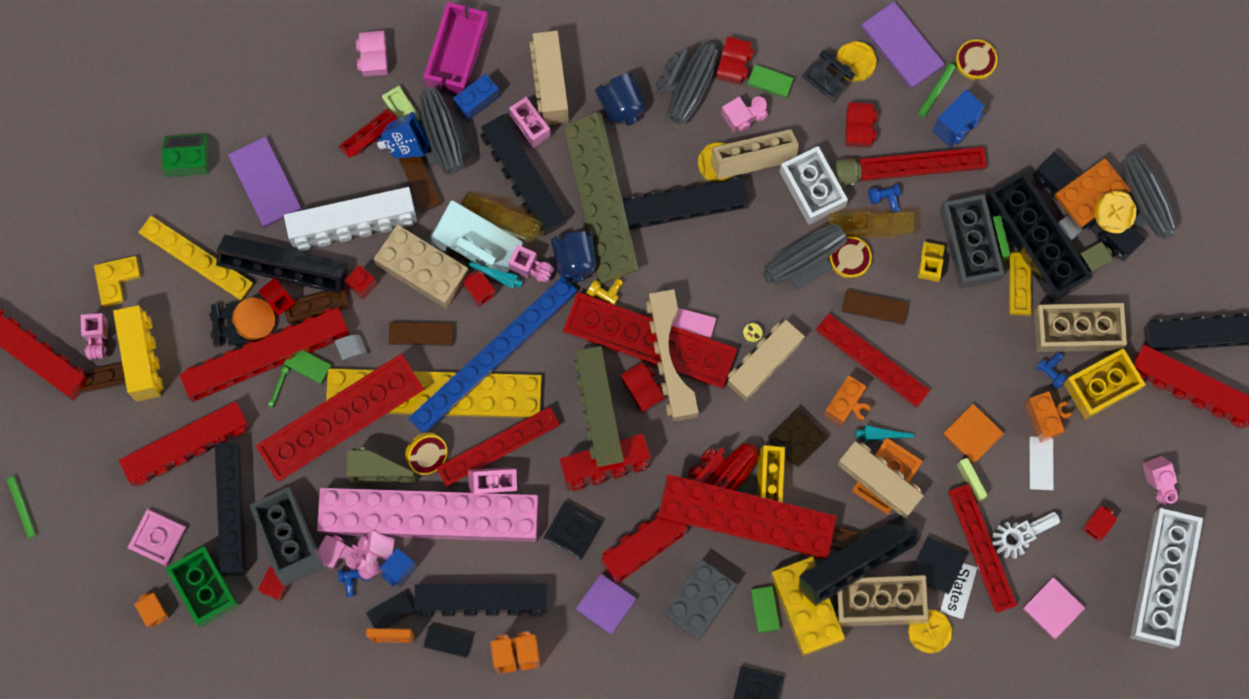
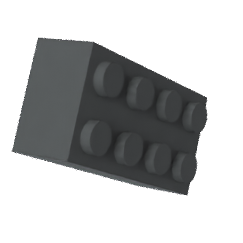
(972, 241)
(286, 536)

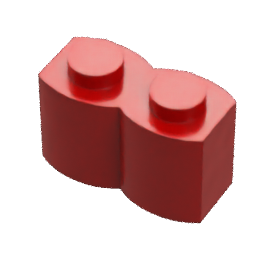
(734, 60)
(860, 125)
(643, 387)

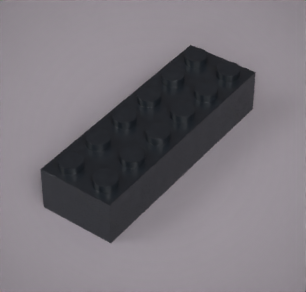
(1038, 237)

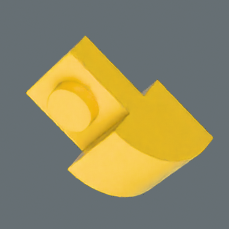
(931, 262)

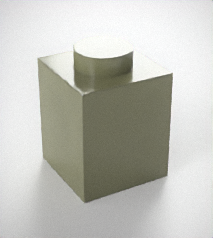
(1096, 257)

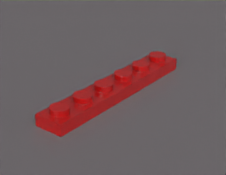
(922, 164)
(872, 360)
(498, 446)
(982, 548)

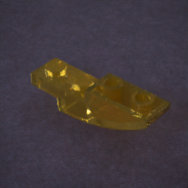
(505, 219)
(874, 225)

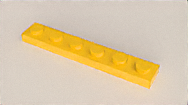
(195, 258)

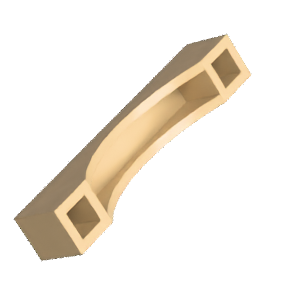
(681, 398)

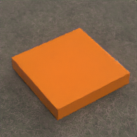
(973, 433)
(390, 635)

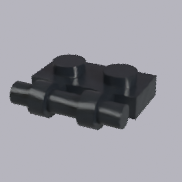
(826, 82)
(217, 334)

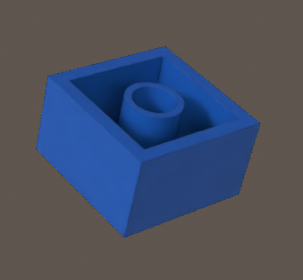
(958, 119)

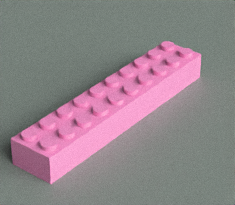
(428, 514)

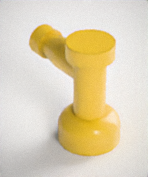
(609, 296)

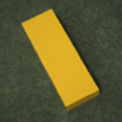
(1019, 286)

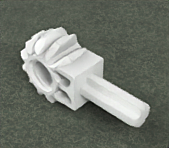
(1023, 534)

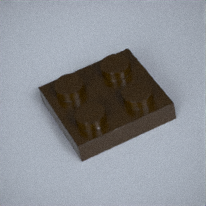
(798, 436)

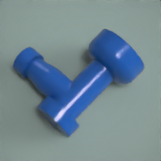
(893, 192)
(1047, 368)
(347, 577)

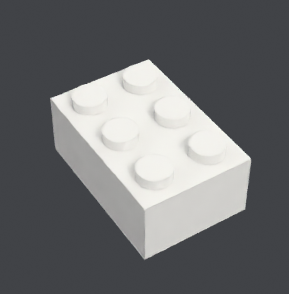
(813, 185)

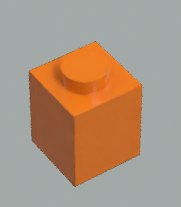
(151, 609)

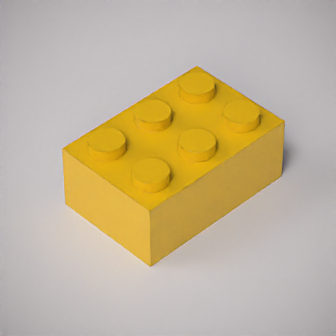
(1104, 384)

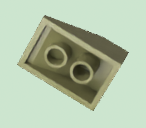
(371, 468)

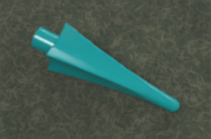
(505, 278)
(872, 434)

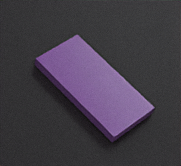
(902, 45)
(264, 182)

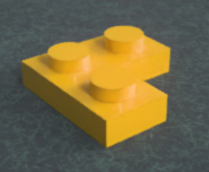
(111, 274)

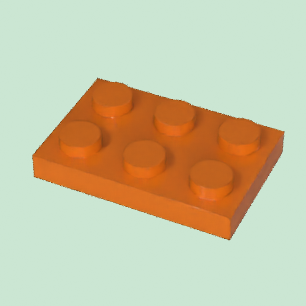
(1084, 192)
(897, 459)

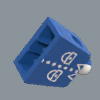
(404, 137)

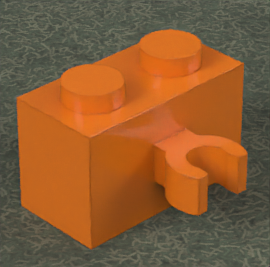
(846, 401)
(1046, 416)

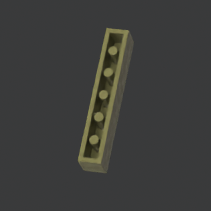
(599, 406)

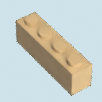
(753, 154)
(764, 360)
(880, 480)

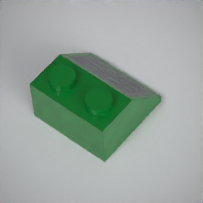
(185, 155)

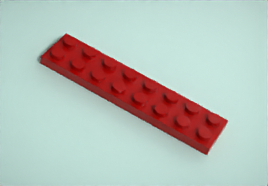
(631, 335)
(339, 417)
(747, 516)

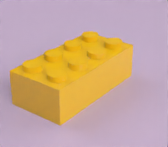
(137, 353)
(811, 625)

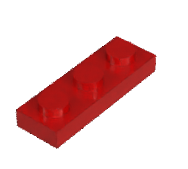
(367, 134)

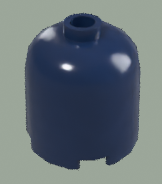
(621, 99)
(574, 255)

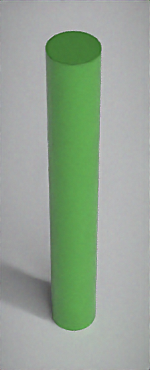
(936, 90)
(20, 505)

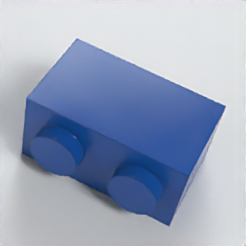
(476, 97)
(397, 568)

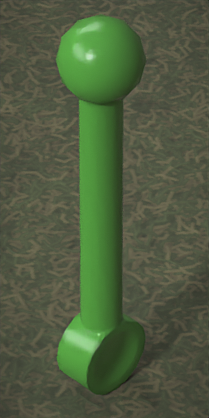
(284, 370)

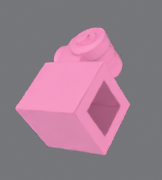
(740, 117)
(526, 264)
(95, 331)
(1161, 476)
(333, 551)
(373, 552)

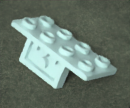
(475, 237)

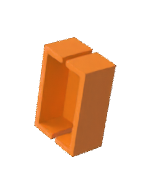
(504, 654)

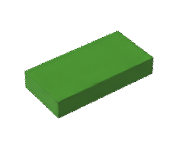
(770, 81)
(1000, 238)
(309, 366)
(765, 609)

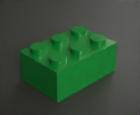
(202, 587)

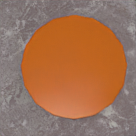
(253, 318)

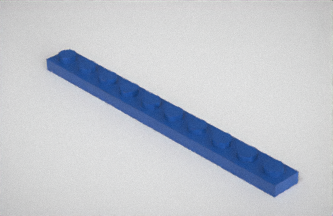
(492, 355)

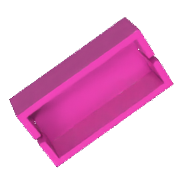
(455, 48)

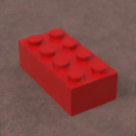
(582, 470)
(641, 547)

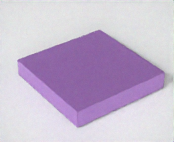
(606, 604)

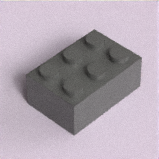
(699, 600)

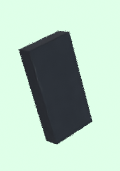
(390, 611)
(447, 641)

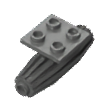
(687, 80)
(443, 133)
(1149, 197)
(805, 257)

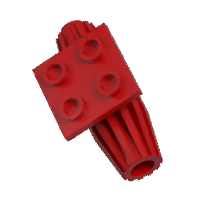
(726, 472)

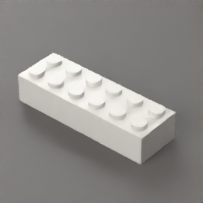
(350, 219)
(1166, 578)

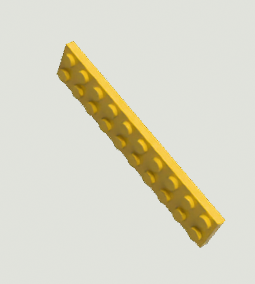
(494, 397)

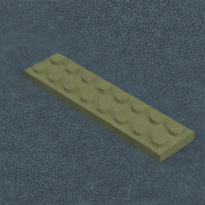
(601, 197)

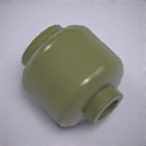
(847, 171)

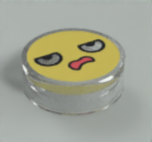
(752, 333)

